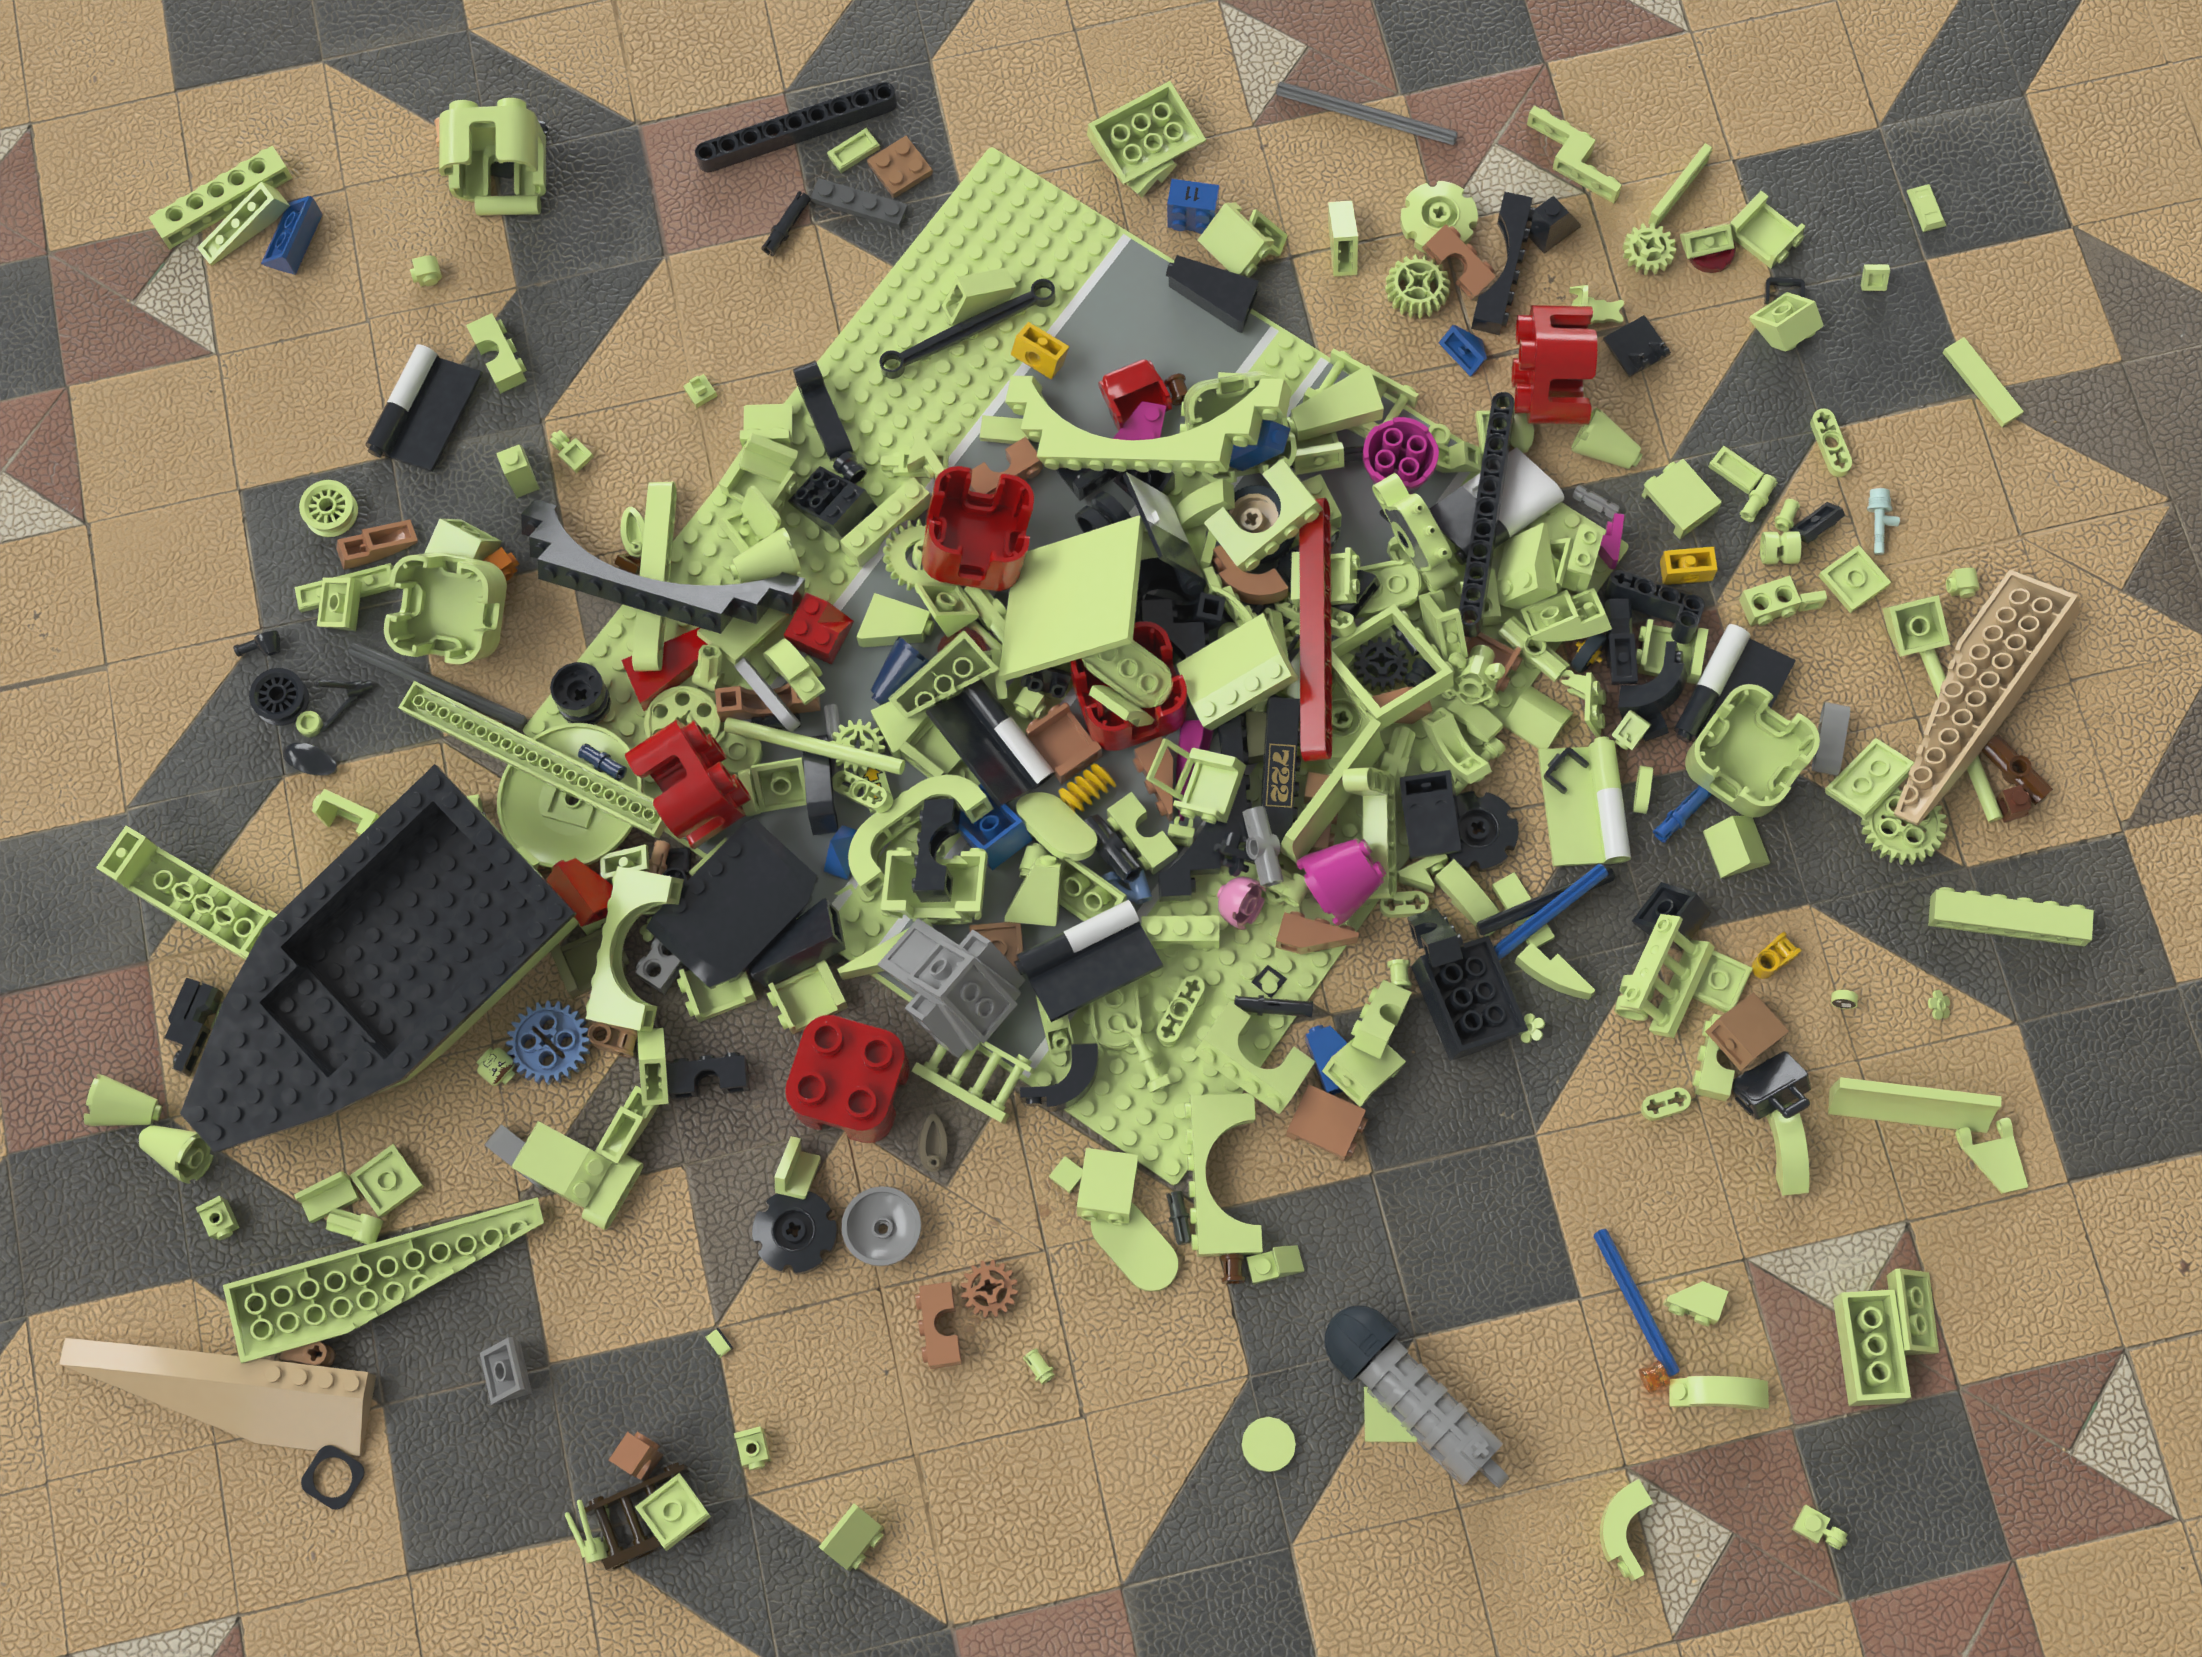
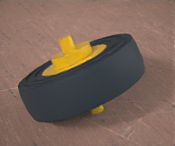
(1589, 652)

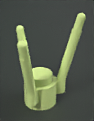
(593, 1549)

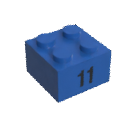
(1191, 205)

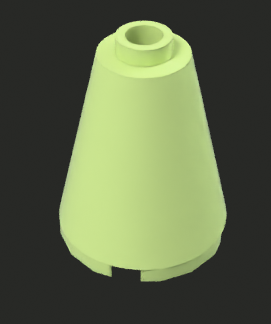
(1606, 442)
(766, 559)
(119, 1104)
(177, 1150)

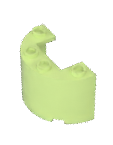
(967, 889)

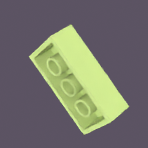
(1871, 1348)

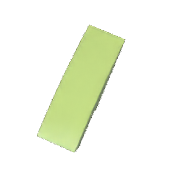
(1204, 503)
(1465, 893)
(1554, 973)
(626, 1127)

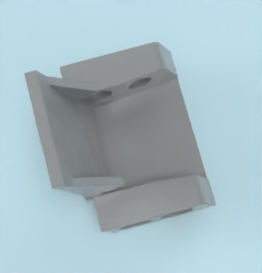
(958, 988)

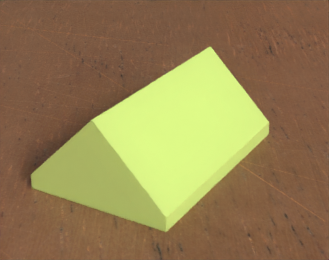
(1085, 891)
(1915, 1310)

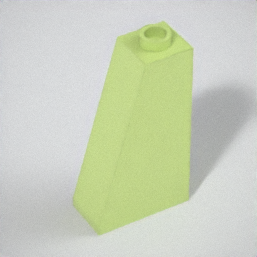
(1339, 407)

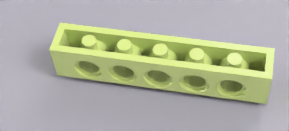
(214, 207)

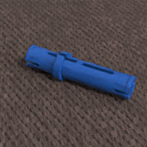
(1677, 818)

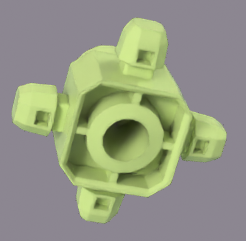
(1475, 677)

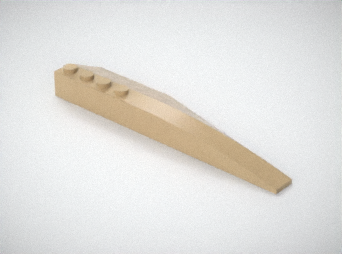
(1984, 682)
(253, 1399)

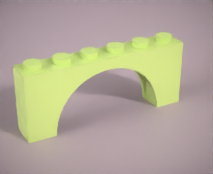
(611, 995)
(1214, 1229)

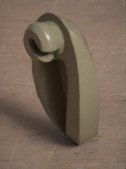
(933, 1144)

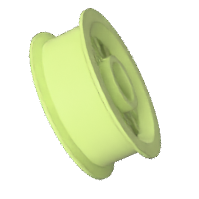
(313, 509)

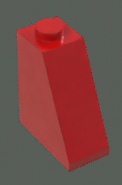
(582, 890)

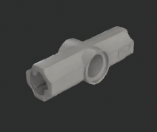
(1263, 846)

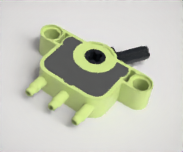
(1415, 531)

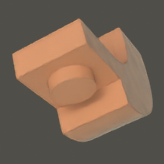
(1251, 588)

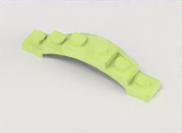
(1238, 612)

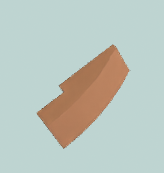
(375, 543)

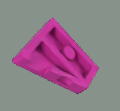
(1144, 423)

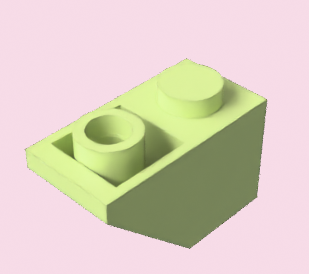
(1057, 1032)
(1699, 1301)

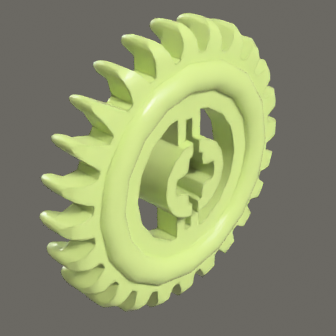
(896, 552)

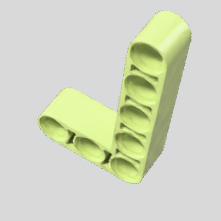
(1378, 820)

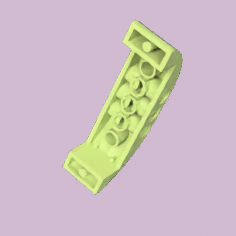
(184, 893)

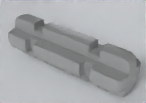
(1595, 501)

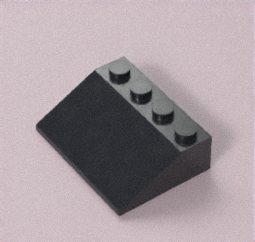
(1470, 1000)

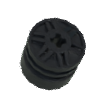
(580, 682)

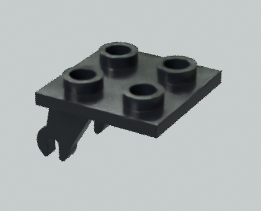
(1636, 346)

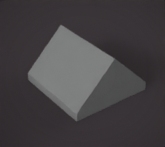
(505, 1371)

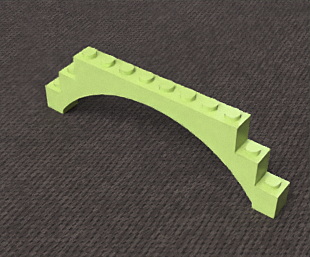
(1198, 449)

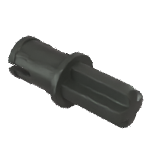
(1179, 1217)

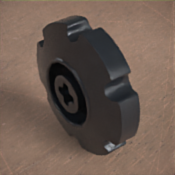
(1496, 836)
(815, 1233)

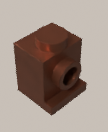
(2017, 802)

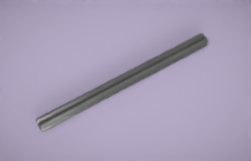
(1367, 113)
(443, 687)

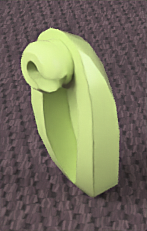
(1522, 433)
(632, 531)

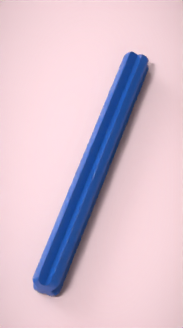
(1550, 911)
(1636, 1302)

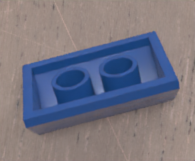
(293, 235)

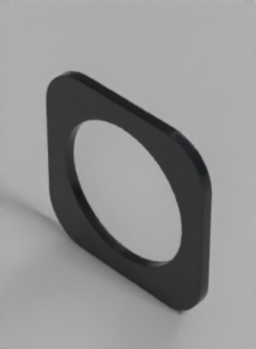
(307, 1480)

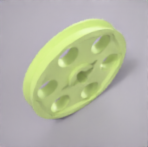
(668, 699)

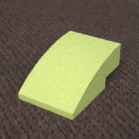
(1566, 617)

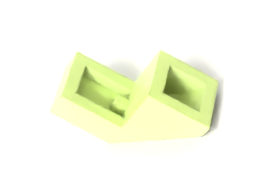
(1459, 458)

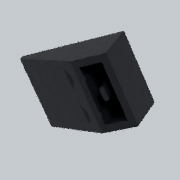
(832, 502)
(1430, 814)

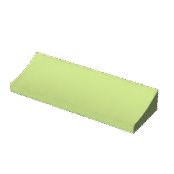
(1331, 794)
(1912, 1104)

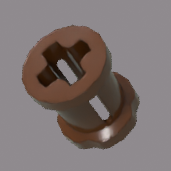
(1177, 388)
(1232, 1269)

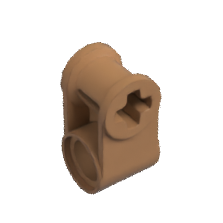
(618, 1040)
(307, 1355)

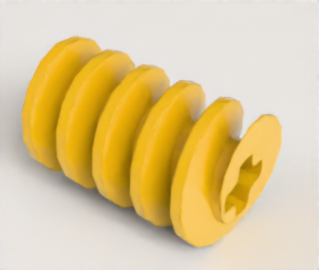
(1086, 787)

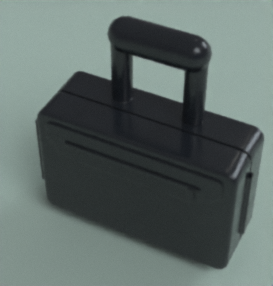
(1773, 1086)

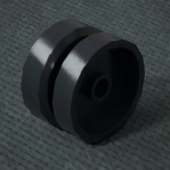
(1104, 512)

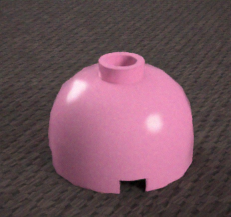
(1240, 901)

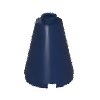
(897, 669)

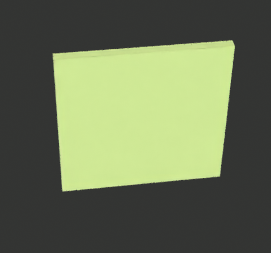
(1073, 599)

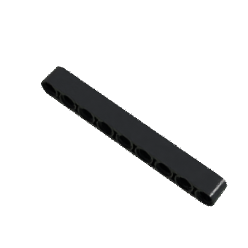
(788, 135)

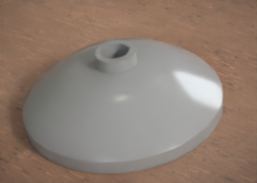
(877, 1208)

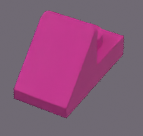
(1611, 541)

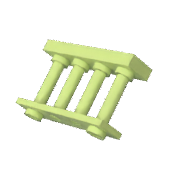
(1343, 361)
(1683, 983)
(974, 1095)

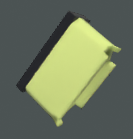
(719, 1342)

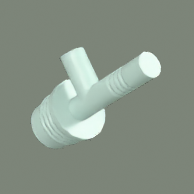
(1879, 504)

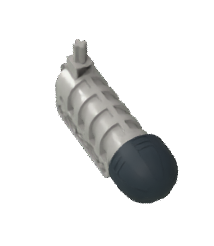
(1361, 1342)

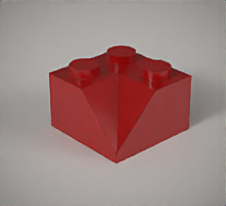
(818, 628)

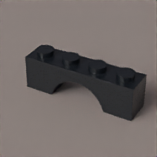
(939, 822)

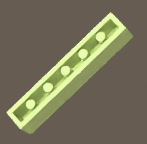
(2011, 917)

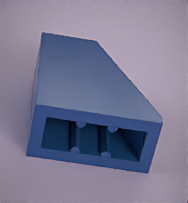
(1270, 444)
(1322, 1045)

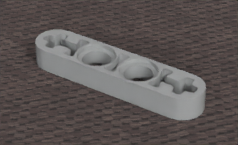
(767, 694)

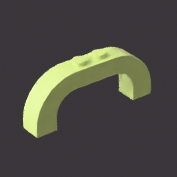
(905, 812)

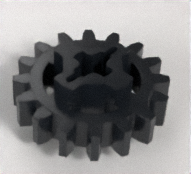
(1390, 662)

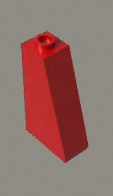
(678, 664)

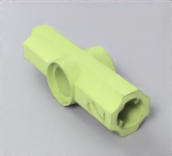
(990, 610)
(1545, 660)
(1397, 757)

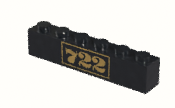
(1281, 764)

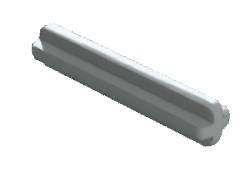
(832, 725)

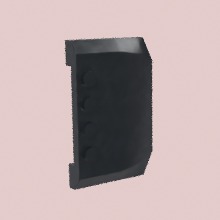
(735, 905)

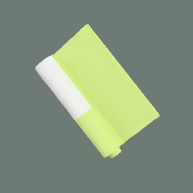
(1590, 818)

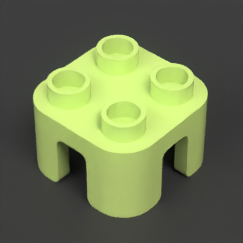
(479, 136)
(1216, 396)
(447, 607)
(1751, 752)

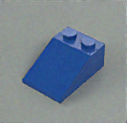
(997, 832)

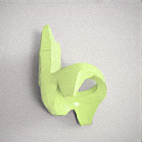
(1602, 310)

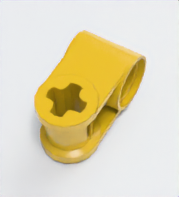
(1777, 953)

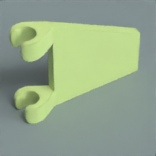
(1996, 1158)

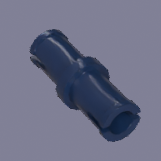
(602, 762)

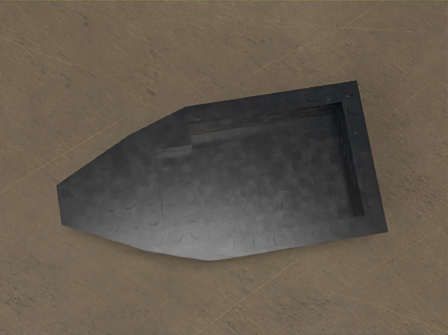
(374, 968)

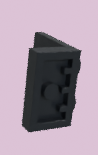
(1086, 480)

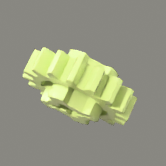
(1653, 258)
(865, 744)

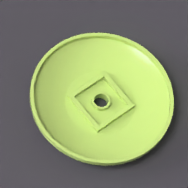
(540, 814)

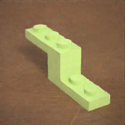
(1574, 153)

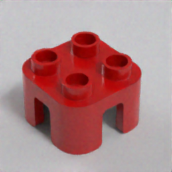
(1552, 363)
(977, 535)
(1109, 728)
(696, 788)
(847, 1077)

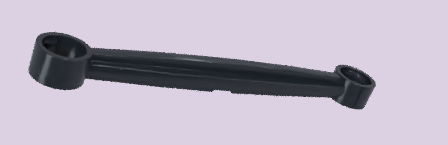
(967, 328)

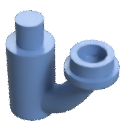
(1139, 891)

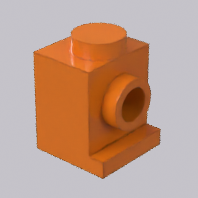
(505, 562)

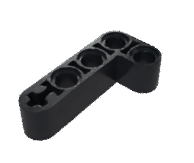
(822, 410)
(1659, 601)
(819, 792)

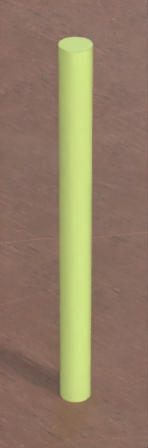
(814, 745)
(1975, 769)

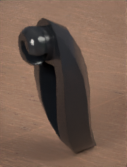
(309, 759)

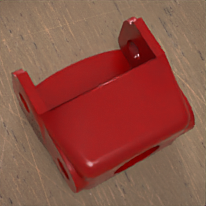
(1130, 386)

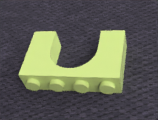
(1297, 509)
(1270, 1086)

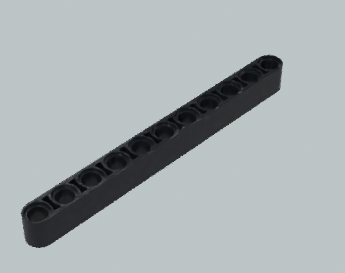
(1483, 522)

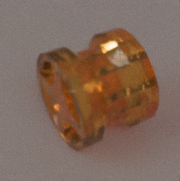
(1654, 1377)

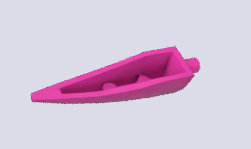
(1191, 736)

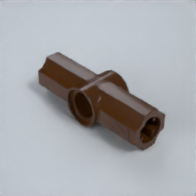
(2005, 757)

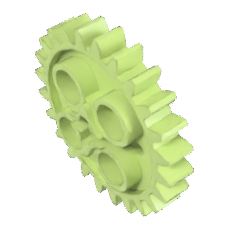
(1897, 843)

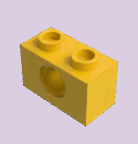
(1039, 350)
(1688, 565)

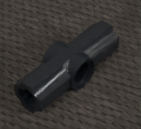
(1113, 850)

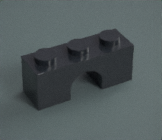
(1436, 936)
(685, 1075)

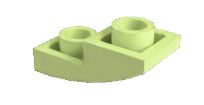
(1145, 182)
(1477, 718)

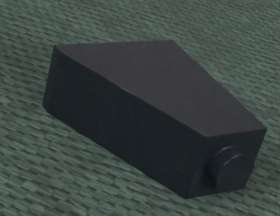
(1551, 224)

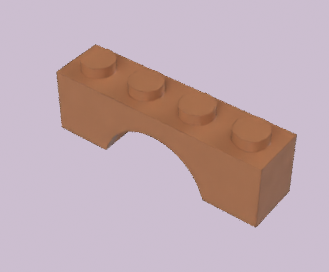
(745, 703)

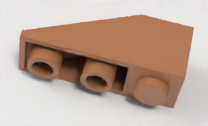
(1143, 761)
(1307, 935)

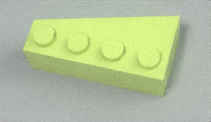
(946, 673)

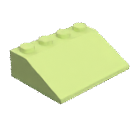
(1145, 133)
(1236, 672)

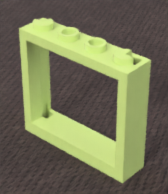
(1411, 699)

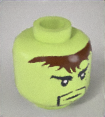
(496, 1066)

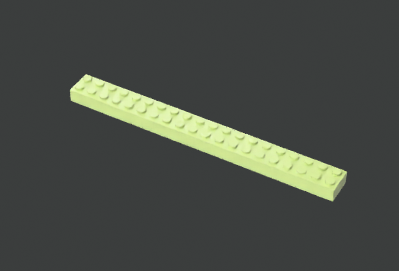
(533, 758)

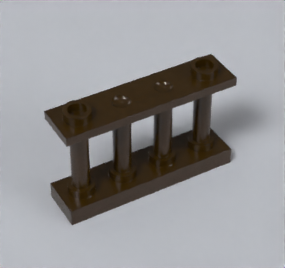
(642, 1544)

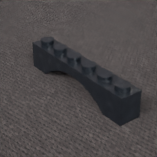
(1491, 305)

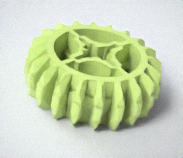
(1417, 273)

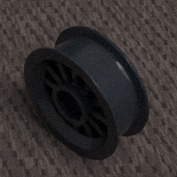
(264, 701)

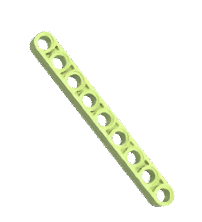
(656, 565)

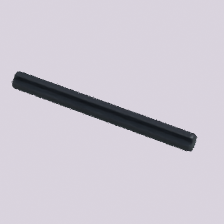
(1529, 907)

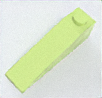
(249, 218)
(868, 961)

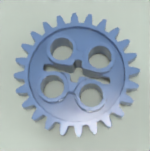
(532, 1059)

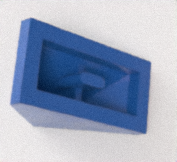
(1464, 349)
(838, 851)

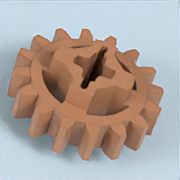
(978, 1293)

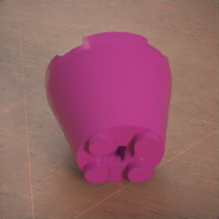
(1401, 446)
(1342, 877)

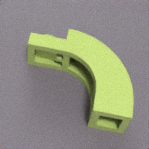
(790, 664)
(1453, 748)
(1791, 1153)
(1719, 1391)
(1614, 1527)

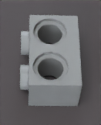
(669, 967)

